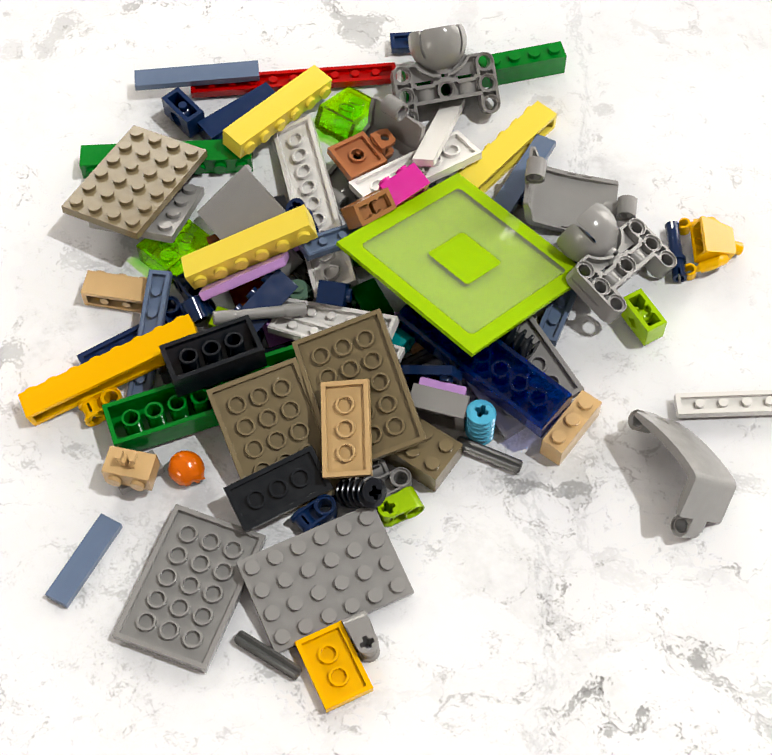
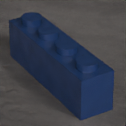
(212, 126)
(273, 292)

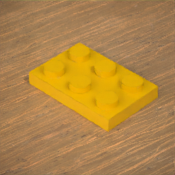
(333, 666)

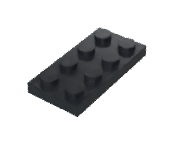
(277, 489)

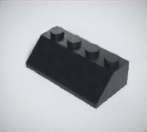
(213, 355)

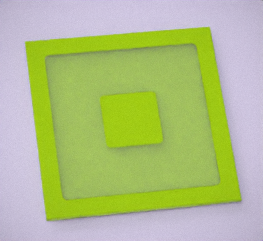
(461, 262)

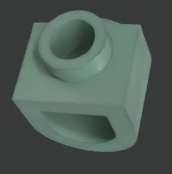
(303, 292)

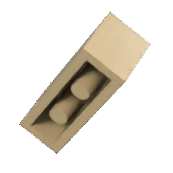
(114, 291)
(570, 427)

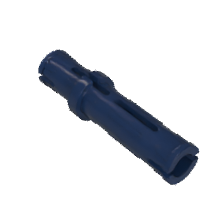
(675, 247)

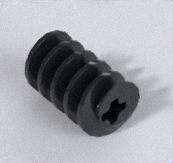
(519, 343)
(361, 492)

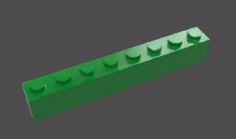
(517, 65)
(219, 157)

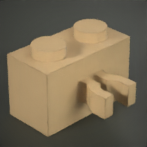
(130, 468)

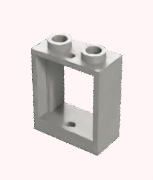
(440, 406)

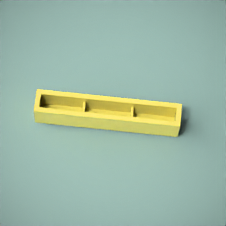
(277, 111)
(509, 146)
(249, 247)

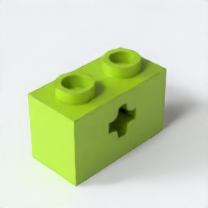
(643, 317)

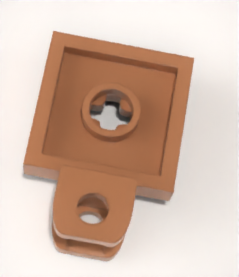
(370, 148)

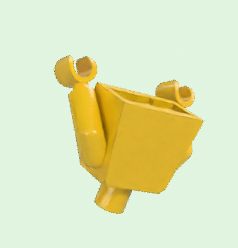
(711, 244)

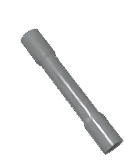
(285, 310)

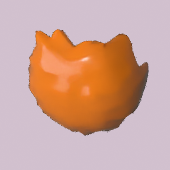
(186, 468)

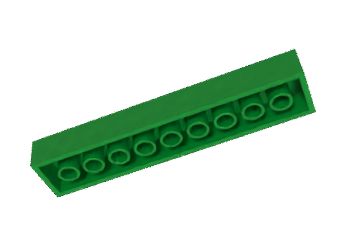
(161, 416)

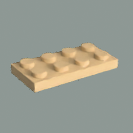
(346, 429)

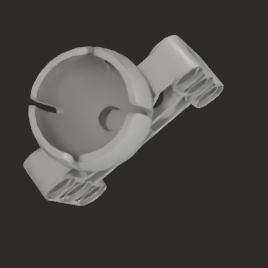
(442, 52)
(618, 251)

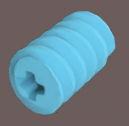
(480, 421)

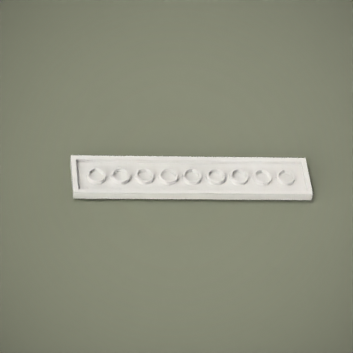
(309, 180)

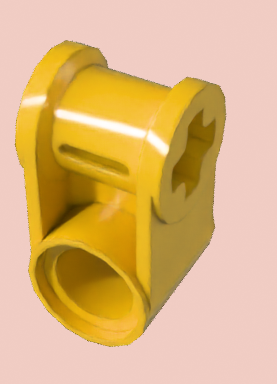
(95, 404)

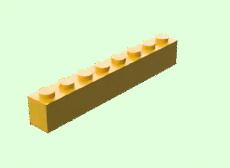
(109, 369)

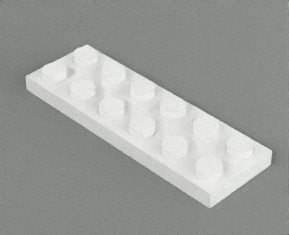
(455, 155)

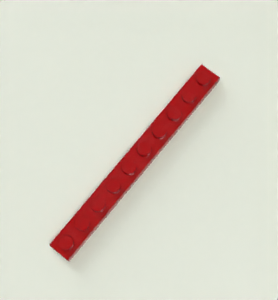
(341, 77)

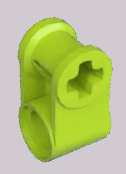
(401, 505)

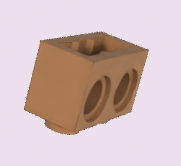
(368, 208)

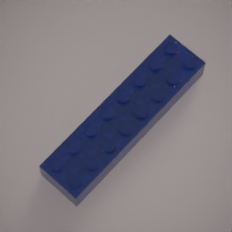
(497, 373)

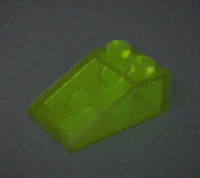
(343, 114)
(167, 256)

